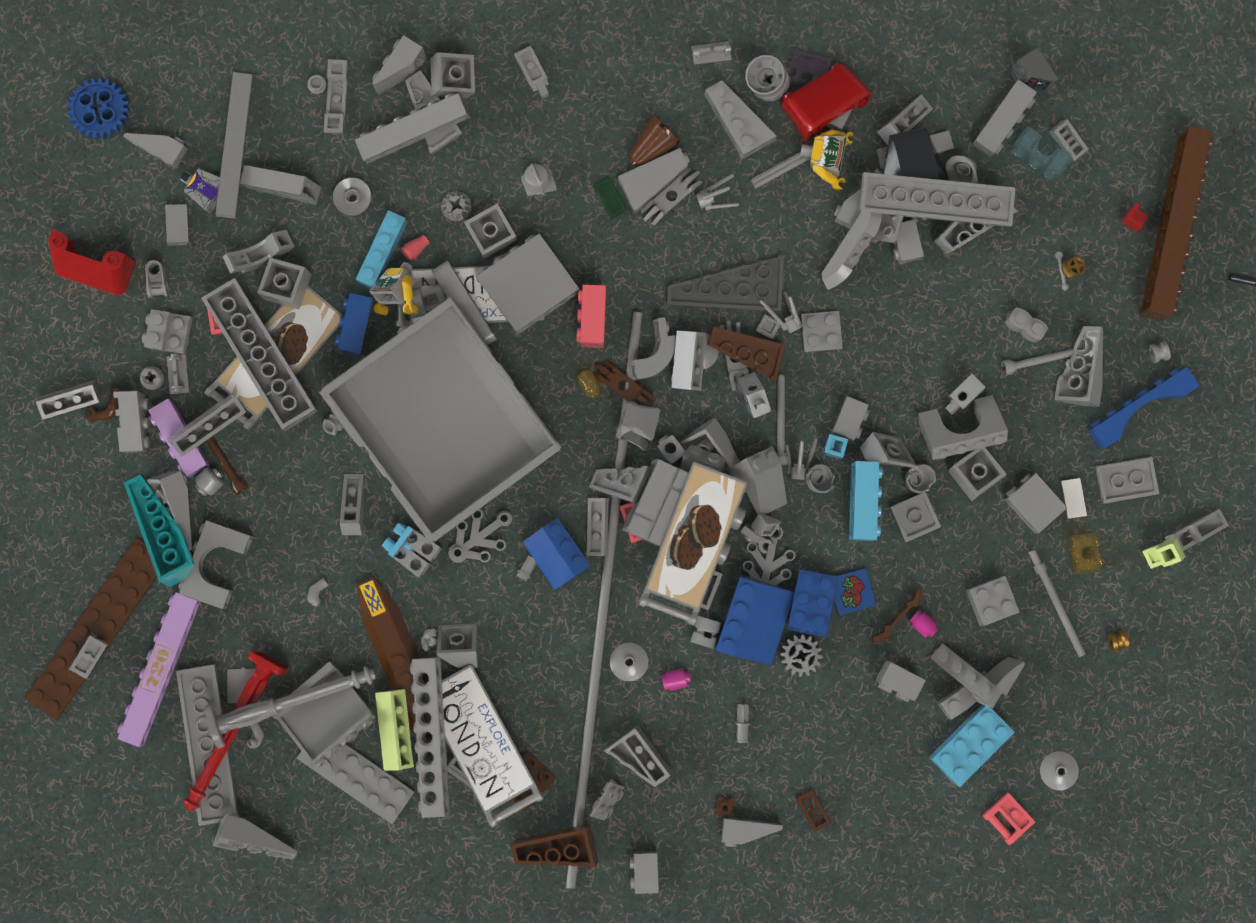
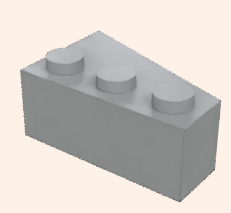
(641, 756)

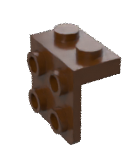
(540, 774)

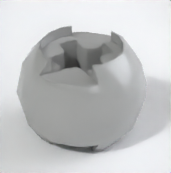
(157, 382)

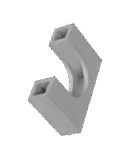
(945, 443)
(212, 537)

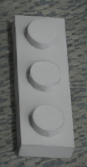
(597, 527)

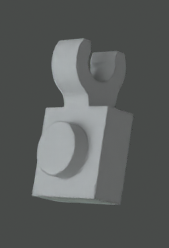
(750, 536)

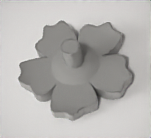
(428, 639)

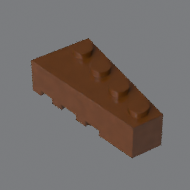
(561, 847)

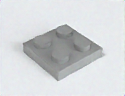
(821, 331)
(915, 517)

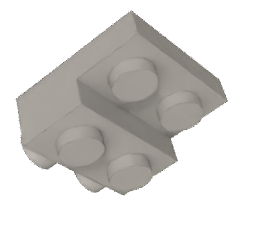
(167, 332)

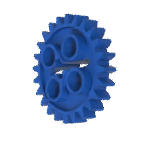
(115, 104)

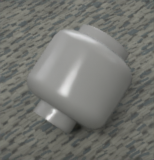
(209, 481)

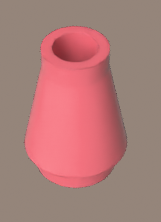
(414, 247)

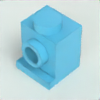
(835, 446)

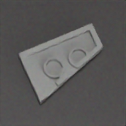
(621, 483)

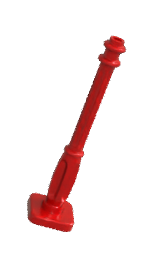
(250, 694)

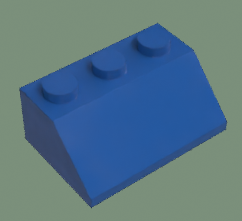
(556, 554)

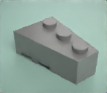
(132, 421)

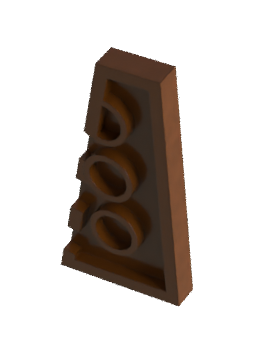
(753, 352)

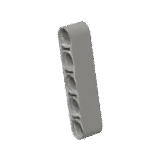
(454, 288)

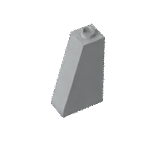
(651, 178)
(280, 184)

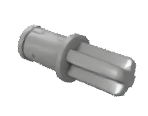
(742, 723)

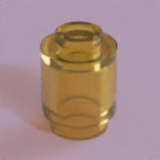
(589, 384)

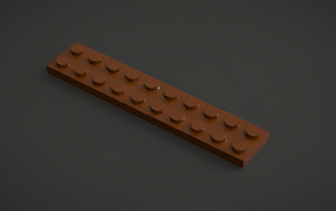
(103, 618)

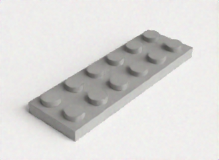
(365, 782)

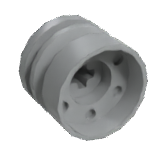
(760, 70)

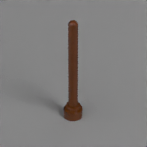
(237, 484)

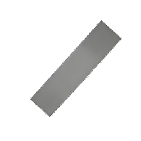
(336, 96)

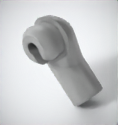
(314, 590)
(256, 737)

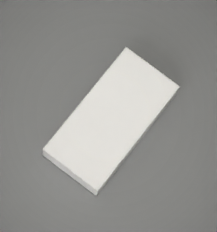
(1073, 498)

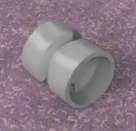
(710, 626)

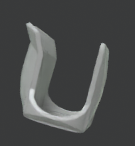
(637, 424)

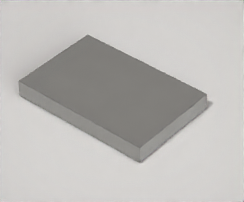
(1127, 480)

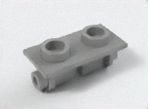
(711, 52)
(177, 374)

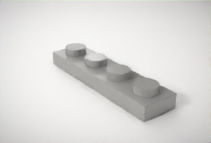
(965, 674)

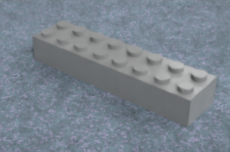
(259, 354)

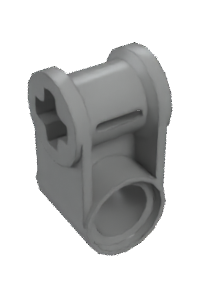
(157, 283)

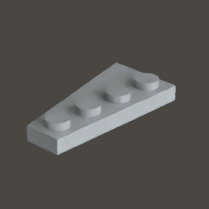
(421, 96)

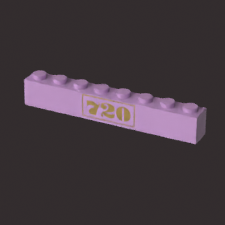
(158, 669)

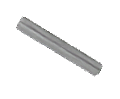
(778, 170)

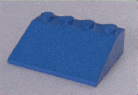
(755, 620)

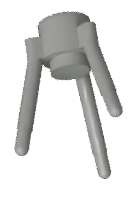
(705, 196)
(792, 322)
(798, 470)

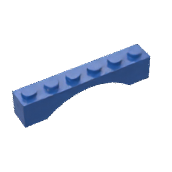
(1111, 429)

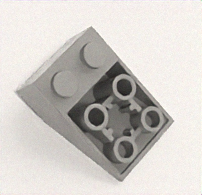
(400, 65)

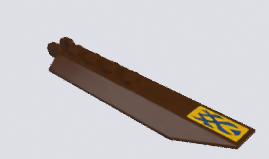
(390, 640)

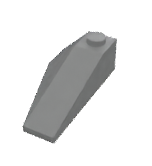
(1083, 372)

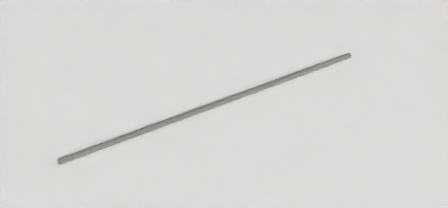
(602, 615)

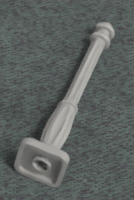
(261, 710)

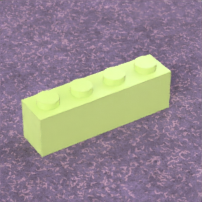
(394, 730)

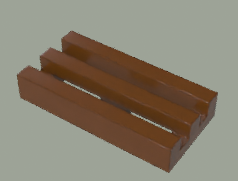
(805, 795)

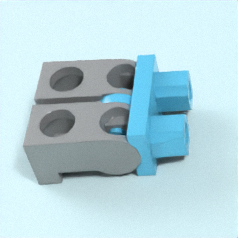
(406, 546)

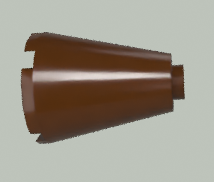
(652, 142)

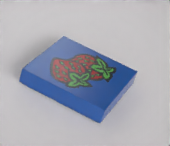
(853, 592)

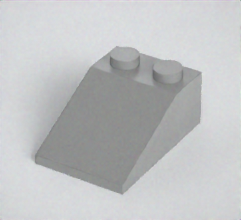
(764, 480)

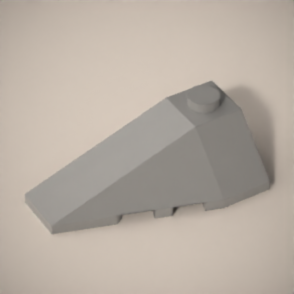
(714, 439)
(173, 494)
(239, 833)

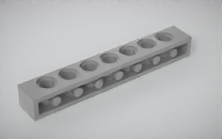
(437, 746)

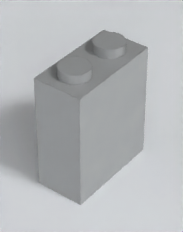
(1035, 502)

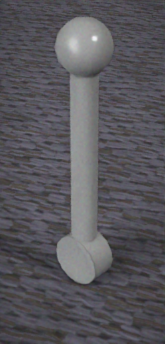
(1059, 255)

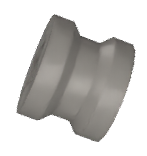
(1159, 352)

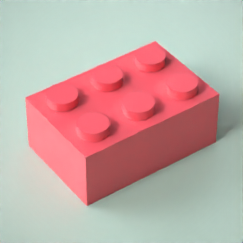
(591, 316)

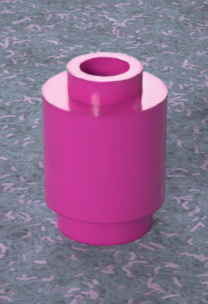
(924, 624)
(676, 679)

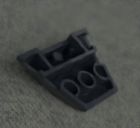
(913, 156)

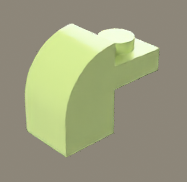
(1164, 553)

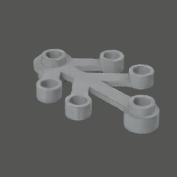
(477, 538)
(767, 564)

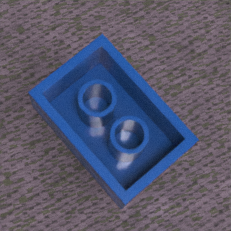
(813, 603)

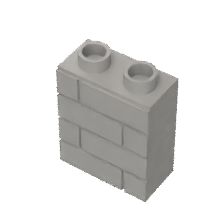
(657, 504)

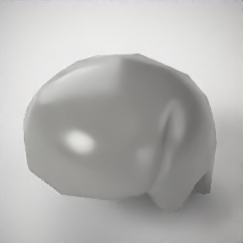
(814, 474)
(926, 475)

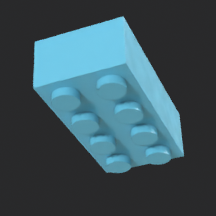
(864, 501)
(971, 745)

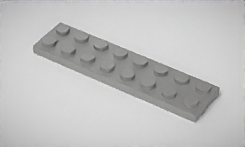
(937, 199)
(196, 689)

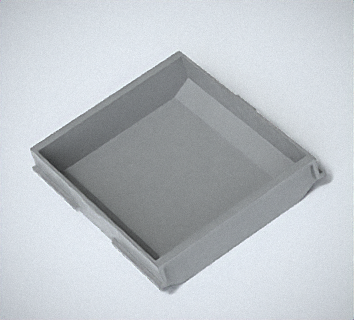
(440, 419)

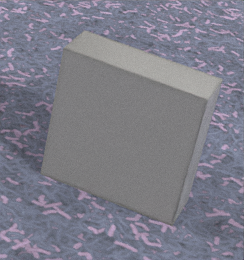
(768, 327)

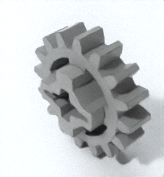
(798, 646)

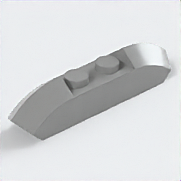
(851, 249)

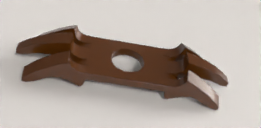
(616, 377)
(885, 633)

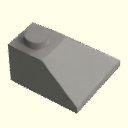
(886, 450)
(458, 644)

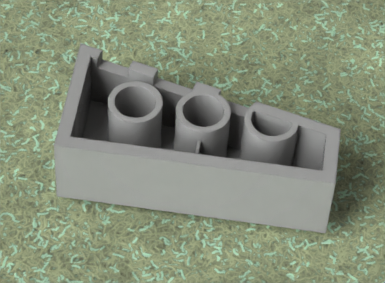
(738, 120)
(960, 233)

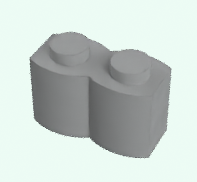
(1030, 328)

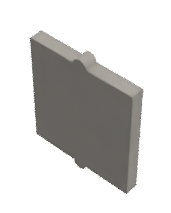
(236, 682)

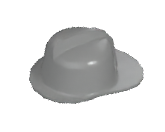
(962, 169)
(538, 180)

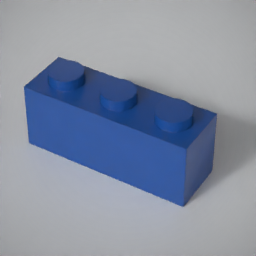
(353, 324)

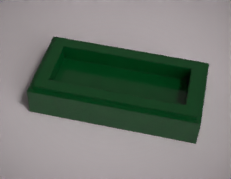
(610, 198)

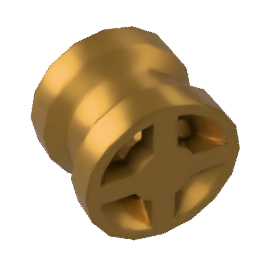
(1075, 263)
(1118, 640)

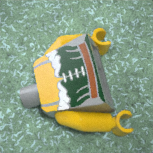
(828, 155)
(395, 288)

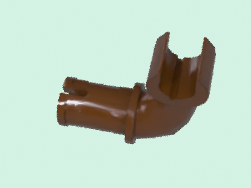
(109, 412)

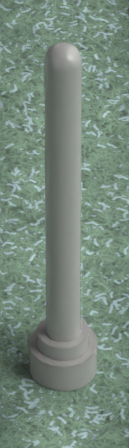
(1012, 366)
(781, 420)

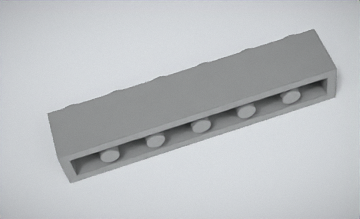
(412, 128)

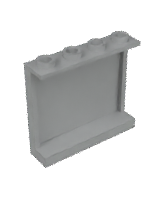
(527, 283)
(326, 722)

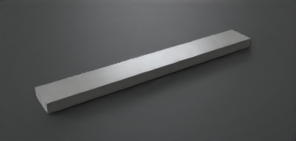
(234, 145)

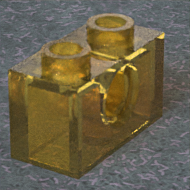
(1081, 564)

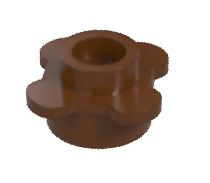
(728, 811)

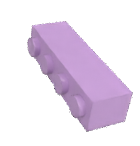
(169, 422)

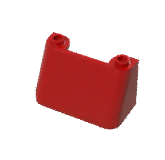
(825, 100)
(109, 275)

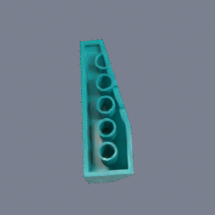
(160, 532)

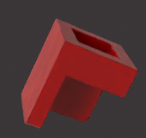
(1134, 218)

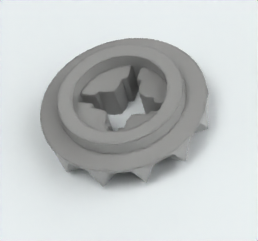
(457, 214)

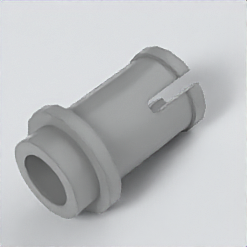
(526, 569)

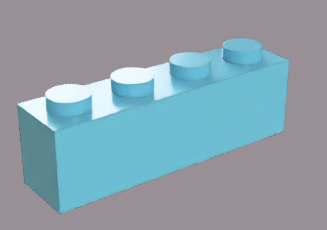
(382, 249)

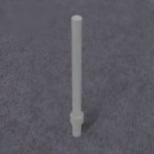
(1040, 569)

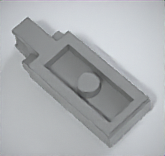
(532, 70)

